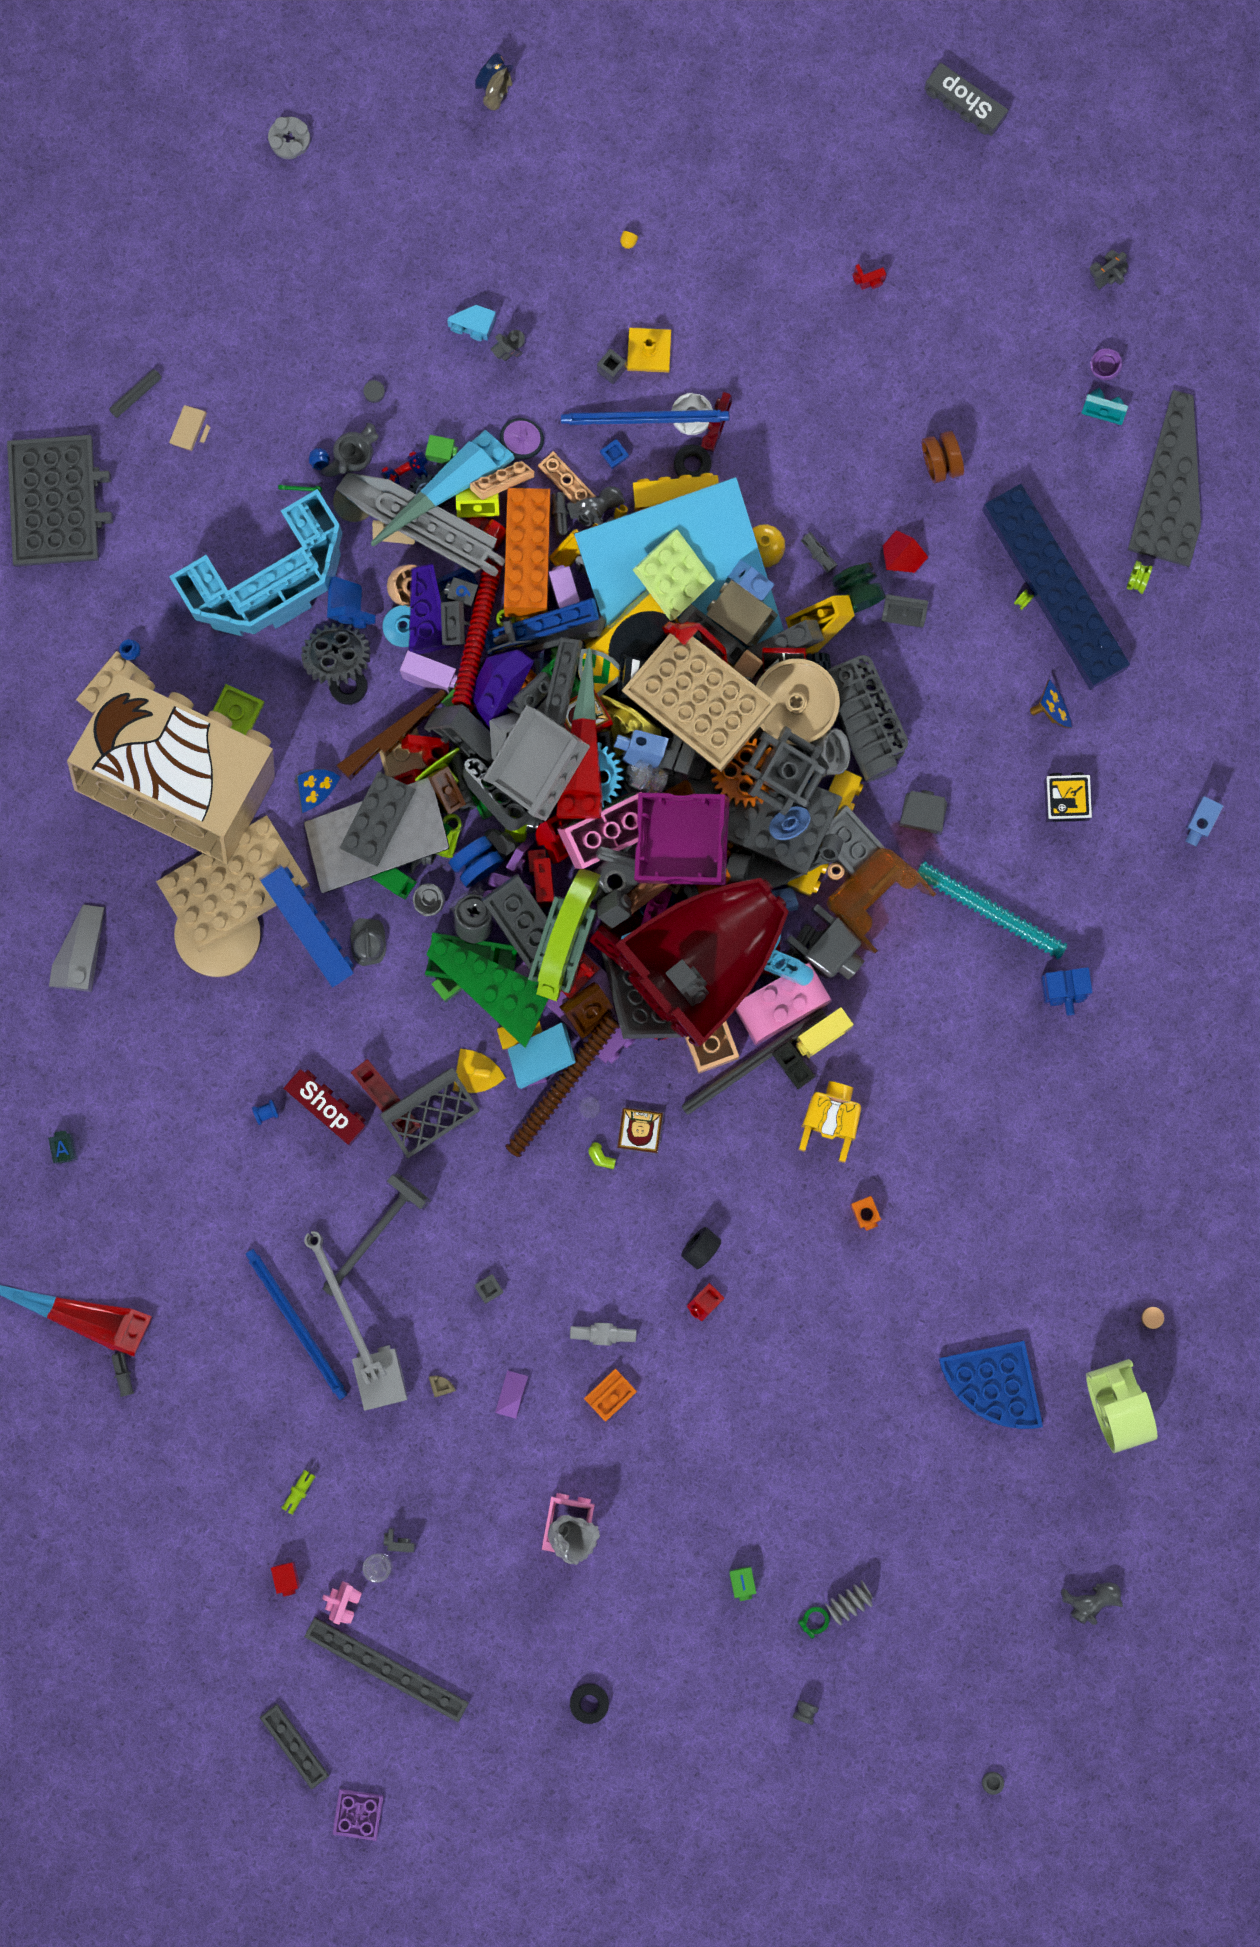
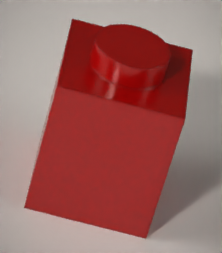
(285, 1578)

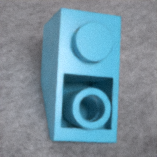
(473, 321)

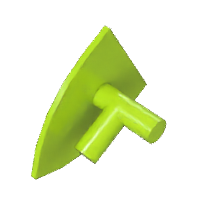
(444, 761)

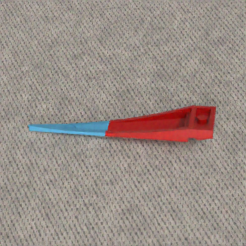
(108, 1325)

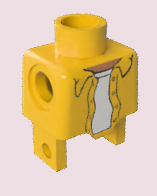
(832, 1116)

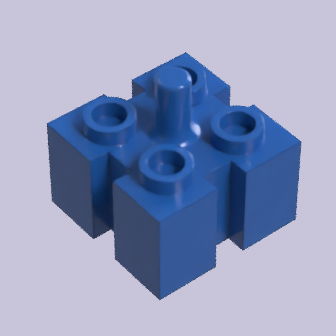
(1066, 988)

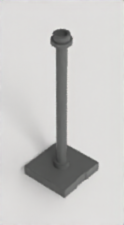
(407, 1193)

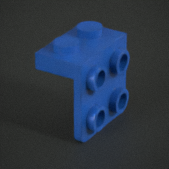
(345, 603)

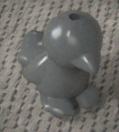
(592, 509)
(1088, 1606)

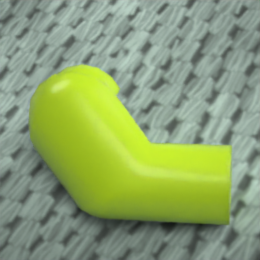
(598, 1157)

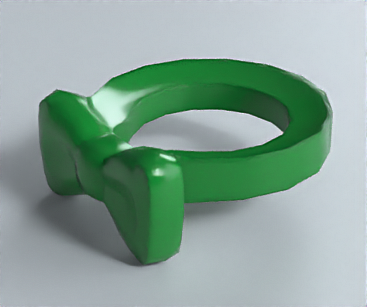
(802, 1623)

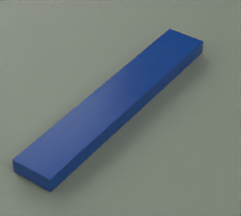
(548, 622)

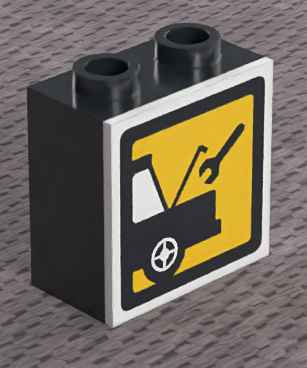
(1067, 797)

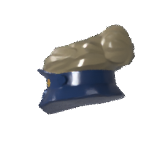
(494, 79)

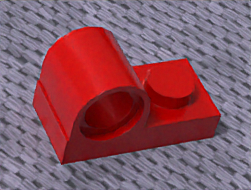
(490, 527)
(427, 745)

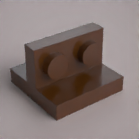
(587, 1009)

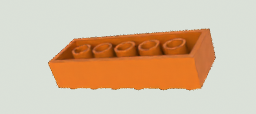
(527, 552)

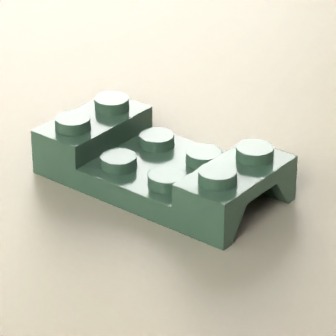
(577, 949)

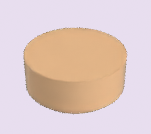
(1152, 1317)

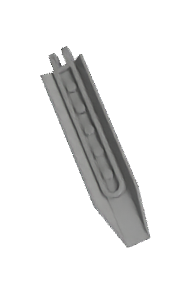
(434, 529)

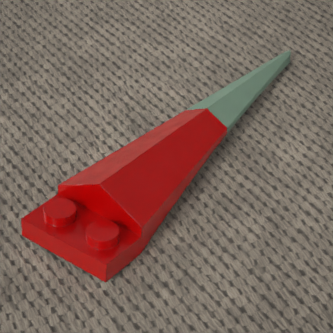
(584, 791)

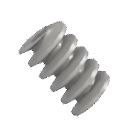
(850, 1603)

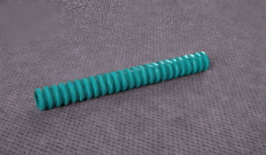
(992, 911)

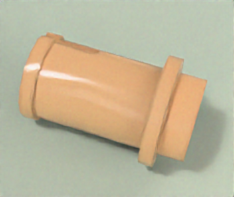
(839, 868)

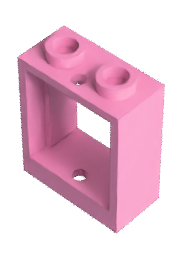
(564, 1499)

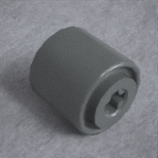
(474, 928)

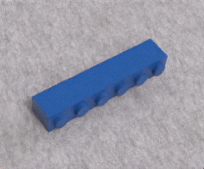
(306, 925)

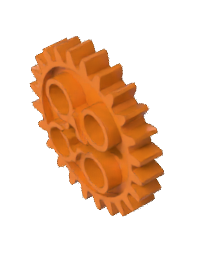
(731, 785)

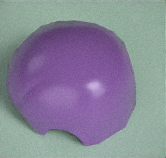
(1107, 360)

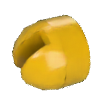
(628, 239)

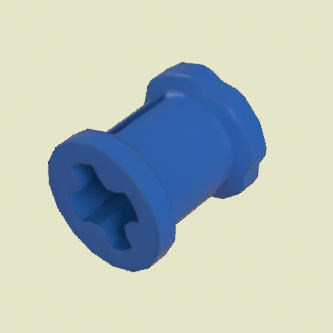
(265, 1112)

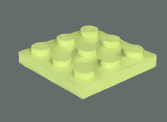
(673, 575)

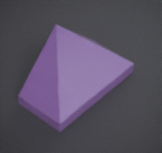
(511, 1394)

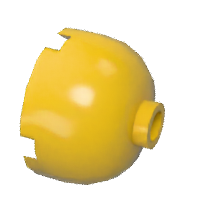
(770, 544)

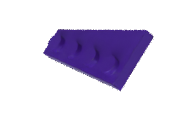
(425, 611)

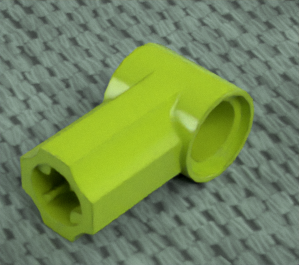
(452, 836)

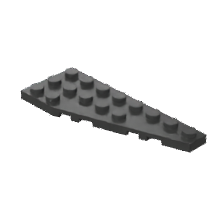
(1170, 504)

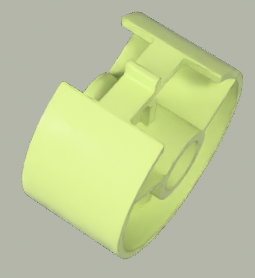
(1121, 1406)

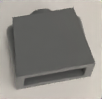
(923, 812)

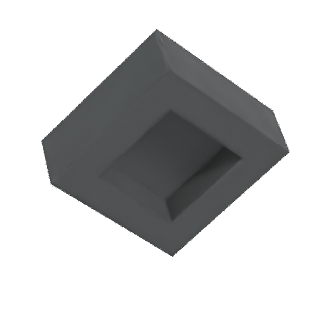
(488, 1288)

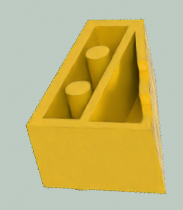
(830, 614)

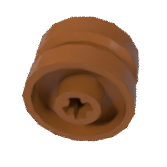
(942, 457)

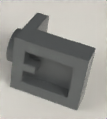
(402, 1545)

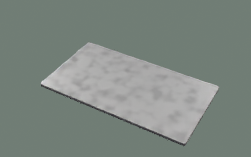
(416, 837)

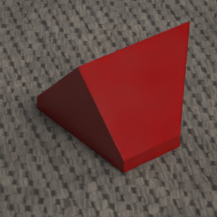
(903, 553)

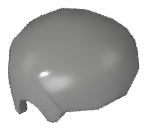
(428, 894)

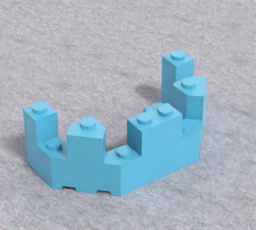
(278, 590)

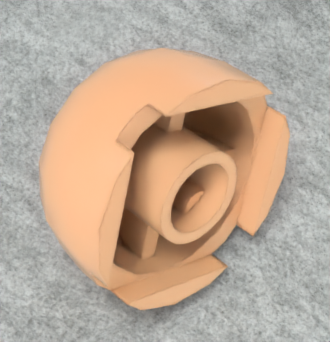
(399, 585)

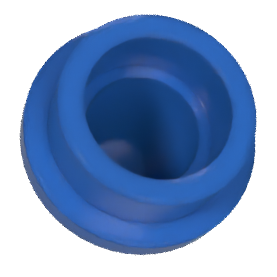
(319, 458)
(129, 649)

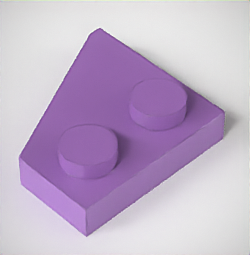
(517, 861)

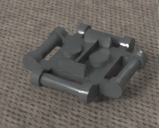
(785, 770)

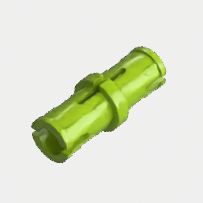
(298, 1492)

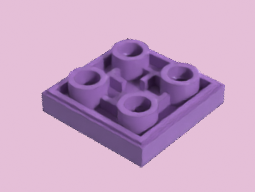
(358, 1814)

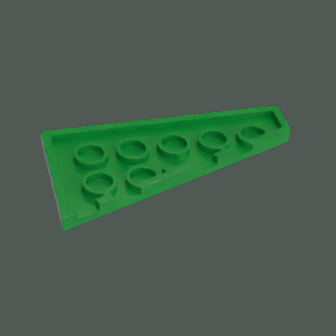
(498, 990)

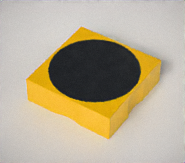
(635, 632)

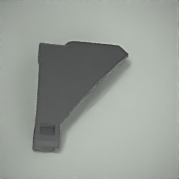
(747, 865)

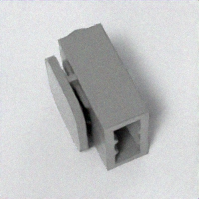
(386, 1389)

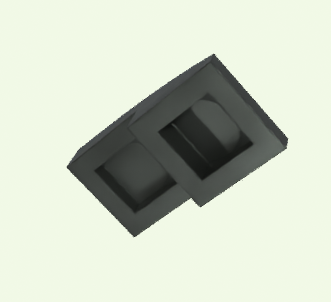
(793, 1065)

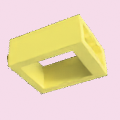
(824, 1033)

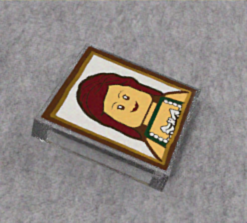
(640, 1130)

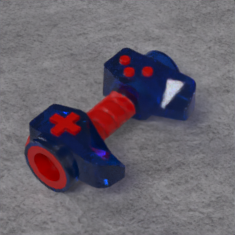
(415, 461)

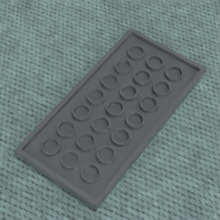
(750, 825)

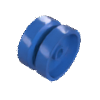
(476, 861)

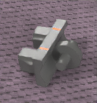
(1112, 271)
(508, 345)

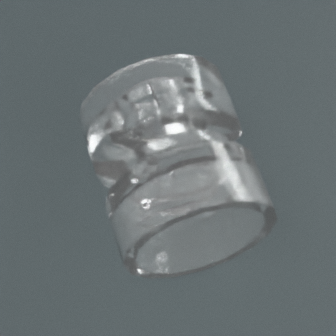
(648, 778)
(377, 1567)

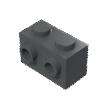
(688, 982)

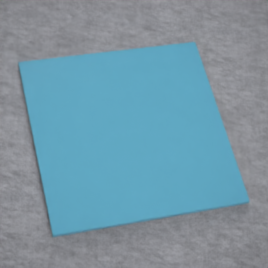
(710, 522)

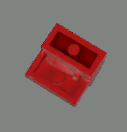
(549, 837)

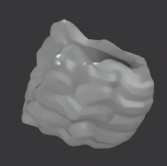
(573, 1538)

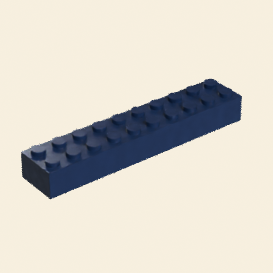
(1055, 586)

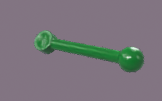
(299, 488)

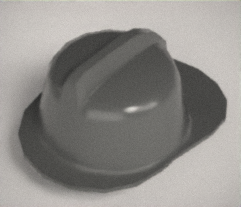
(368, 941)

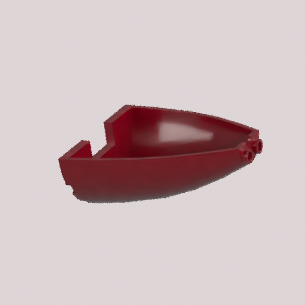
(720, 933)

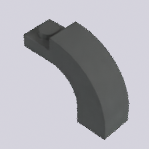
(733, 647)

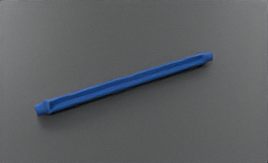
(645, 417)
(295, 1322)

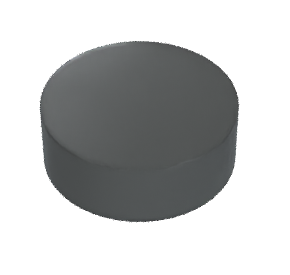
(374, 391)
(993, 1783)

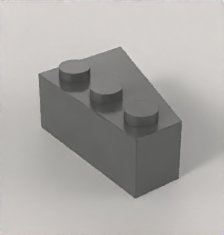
(463, 731)

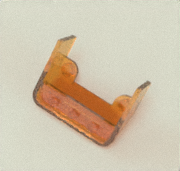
(867, 885)

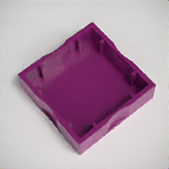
(682, 839)

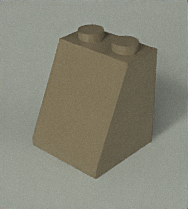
(741, 613)

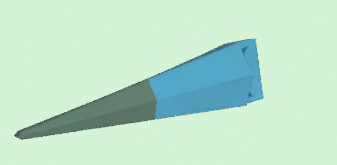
(472, 462)

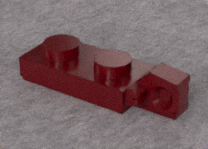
(710, 440)

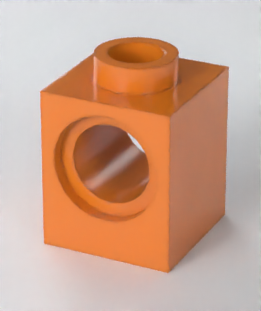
(869, 1204)

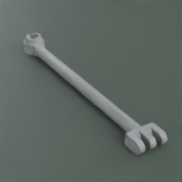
(371, 1367)

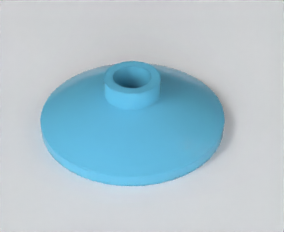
(393, 632)

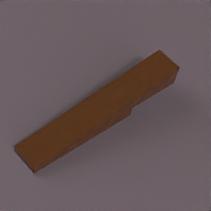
(389, 738)

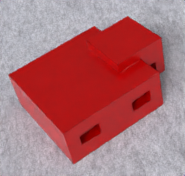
(542, 871)

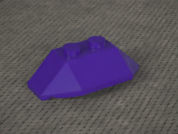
(498, 684)

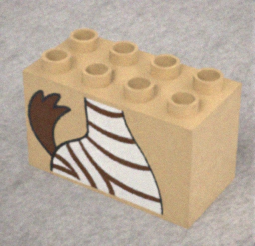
(172, 766)

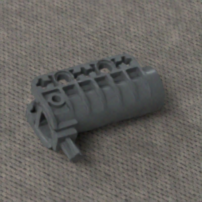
(861, 718)

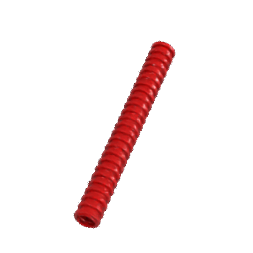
(476, 637)

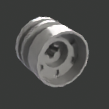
(834, 753)

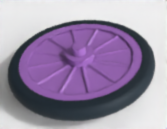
(522, 438)

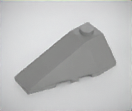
(78, 955)

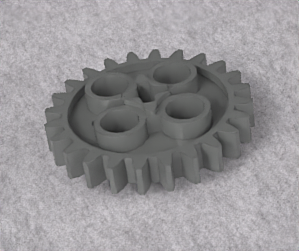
(335, 654)

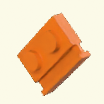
(610, 1395)

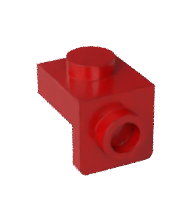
(872, 279)

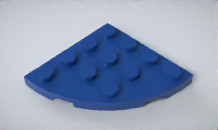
(995, 1384)

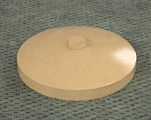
(805, 699)
(224, 956)

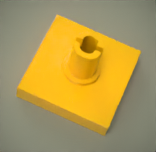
(649, 350)

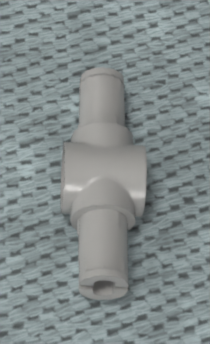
(602, 1334)

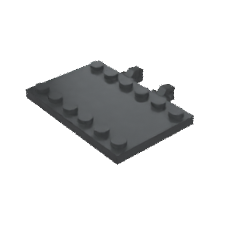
(54, 500)

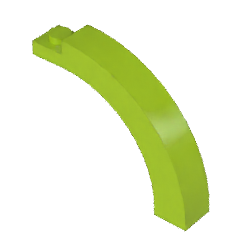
(564, 933)

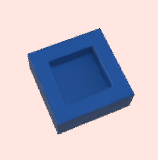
(614, 454)

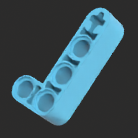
(789, 967)

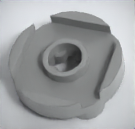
(295, 147)

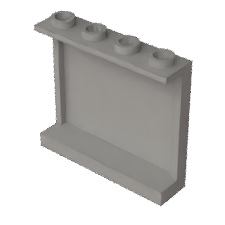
(536, 762)

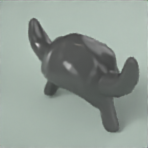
(352, 451)

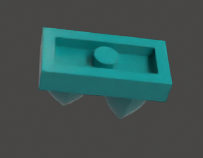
(1103, 409)

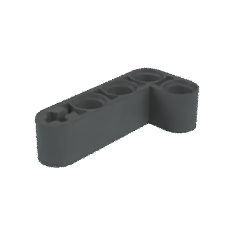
(473, 777)

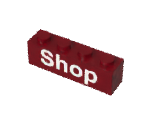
(325, 1107)

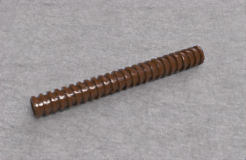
(562, 1086)

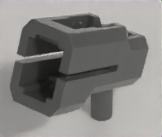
(678, 758)

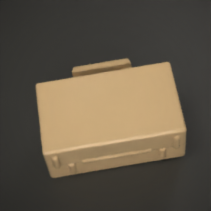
(188, 428)

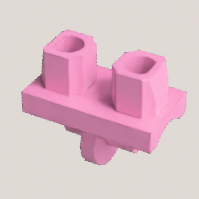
(337, 1603)

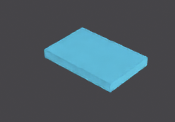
(542, 1057)

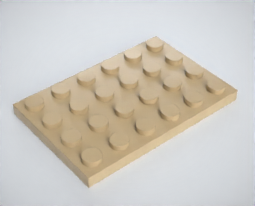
(700, 699)
(222, 897)

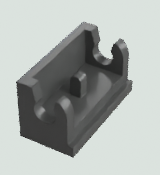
(904, 611)

